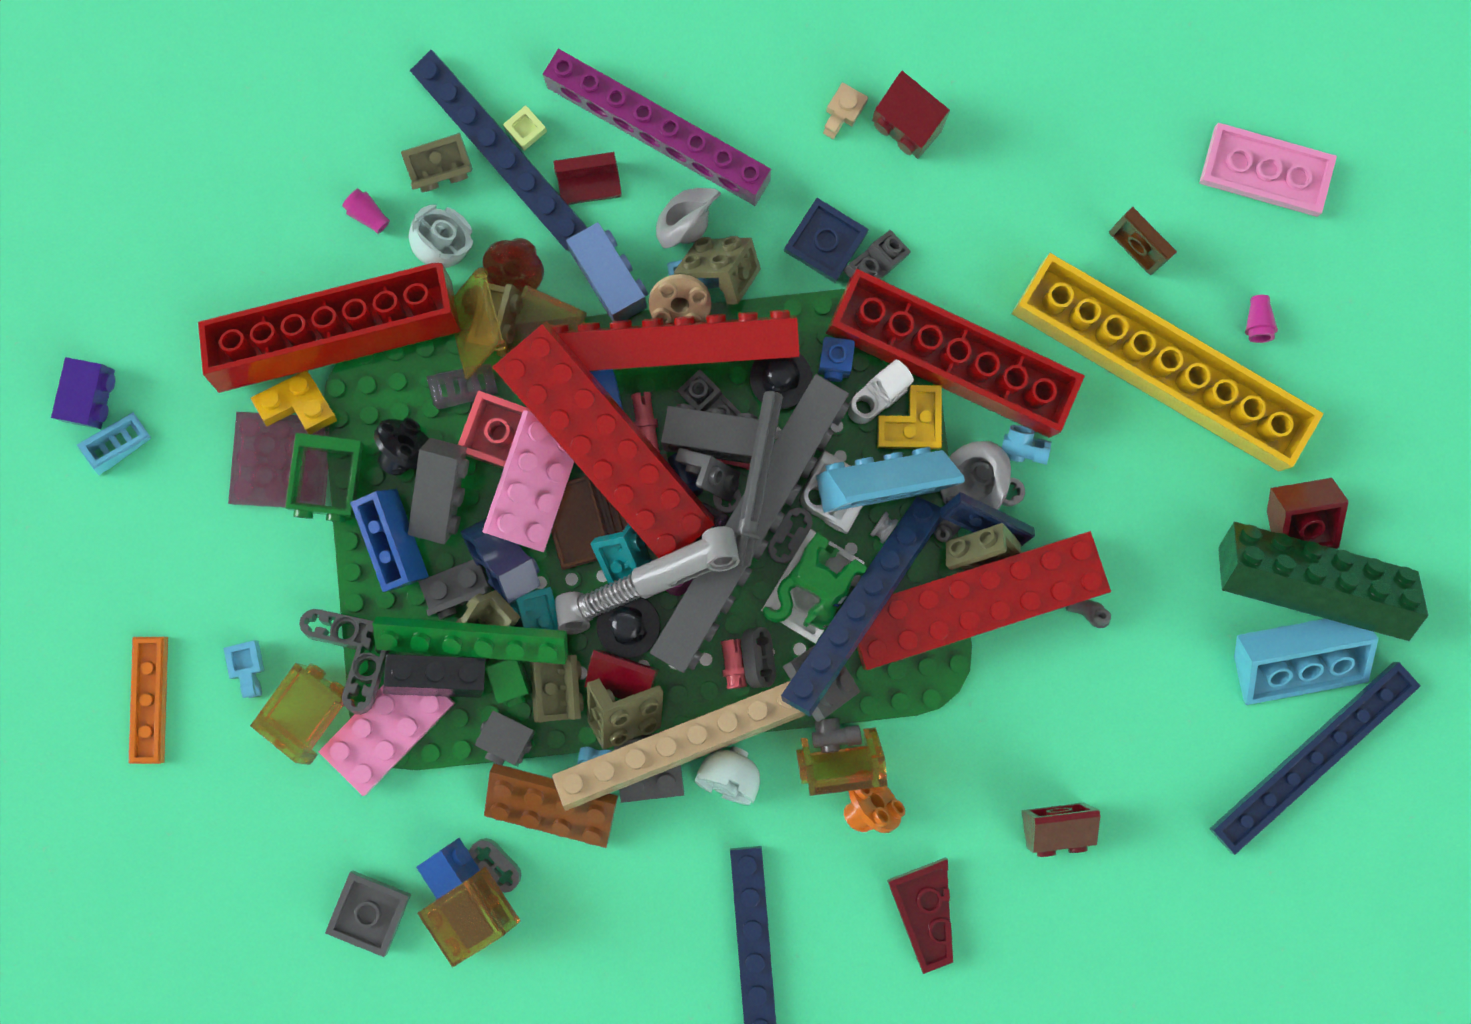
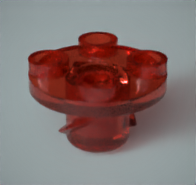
(513, 264)

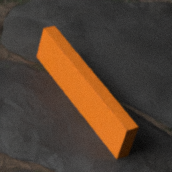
(148, 700)

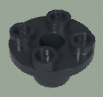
(781, 375)
(399, 445)
(629, 628)

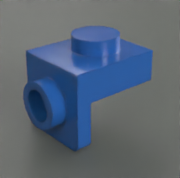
(836, 359)

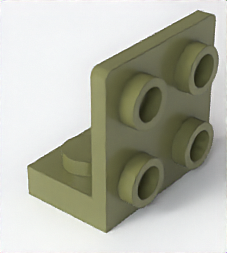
(728, 259)
(622, 719)

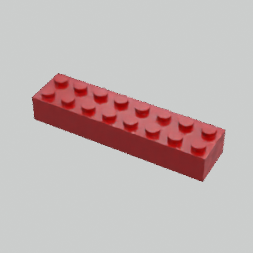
(328, 327)
(683, 340)
(955, 354)
(604, 441)
(984, 599)

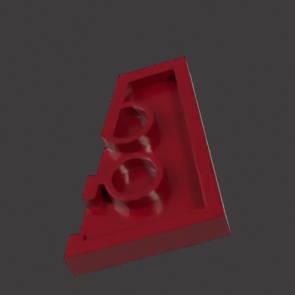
(925, 912)

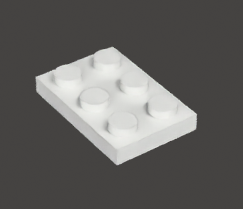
(802, 599)

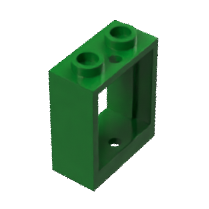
(330, 445)

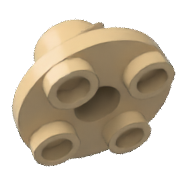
(679, 297)

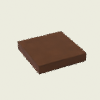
(1142, 241)

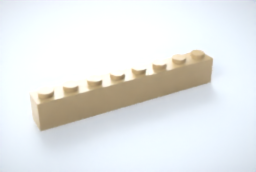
(673, 747)

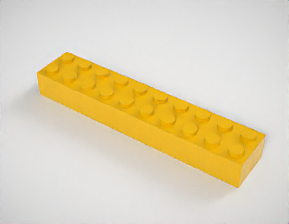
(1167, 363)

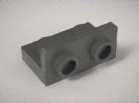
(712, 474)
(453, 588)

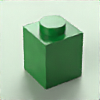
(509, 682)

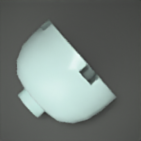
(440, 236)
(730, 775)

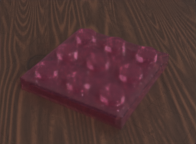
(264, 463)

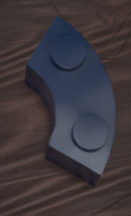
(505, 562)

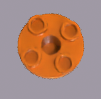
(873, 809)

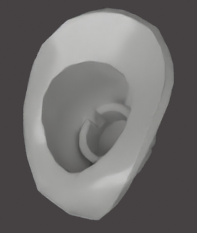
(685, 217)
(985, 473)

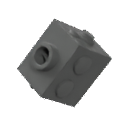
(504, 739)

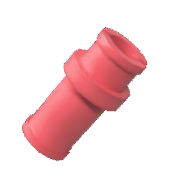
(733, 664)

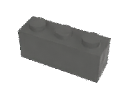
(710, 433)
(438, 491)

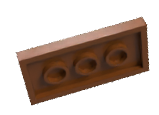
(535, 804)

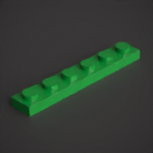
(470, 640)

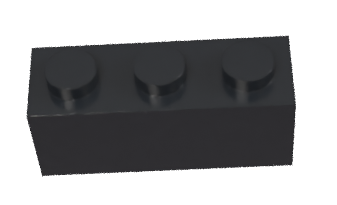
(434, 676)

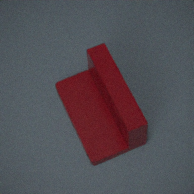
(588, 178)

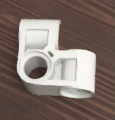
(881, 391)
(839, 520)

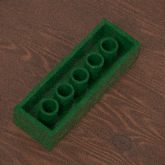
(1322, 581)

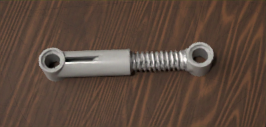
(712, 553)

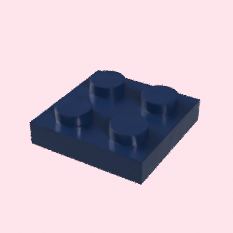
(826, 240)

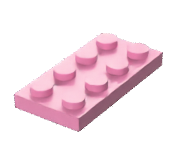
(1268, 169)
(529, 487)
(380, 738)

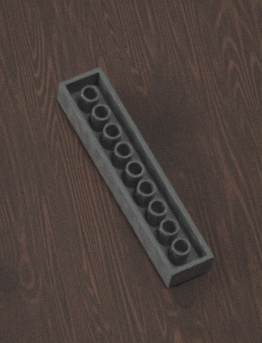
(790, 460)

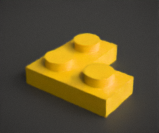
(296, 396)
(918, 429)

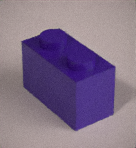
(83, 393)

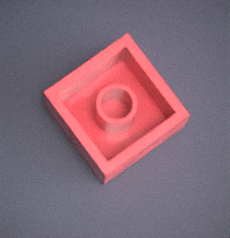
(491, 429)

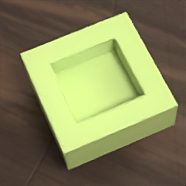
(525, 128)

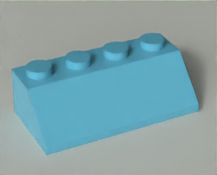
(887, 479)
(1303, 659)

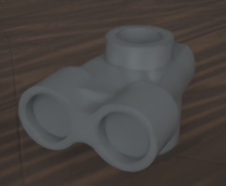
(830, 736)

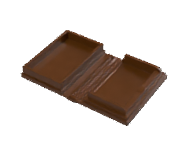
(581, 518)

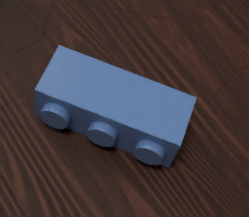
(608, 272)

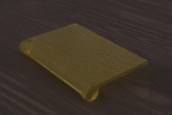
(478, 323)

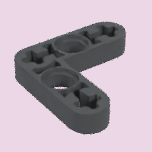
(359, 641)

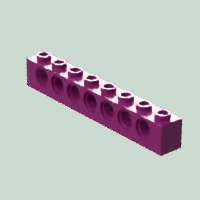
(657, 127)

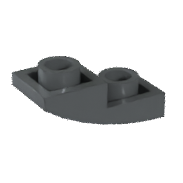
(880, 256)
(704, 395)

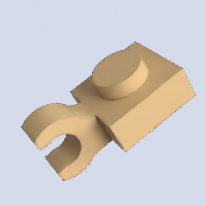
(844, 107)

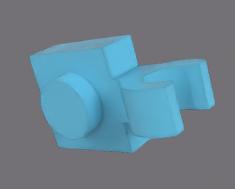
(243, 663)

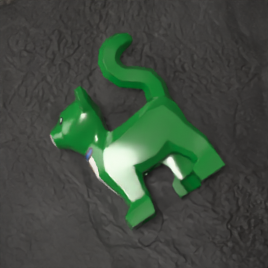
(818, 580)

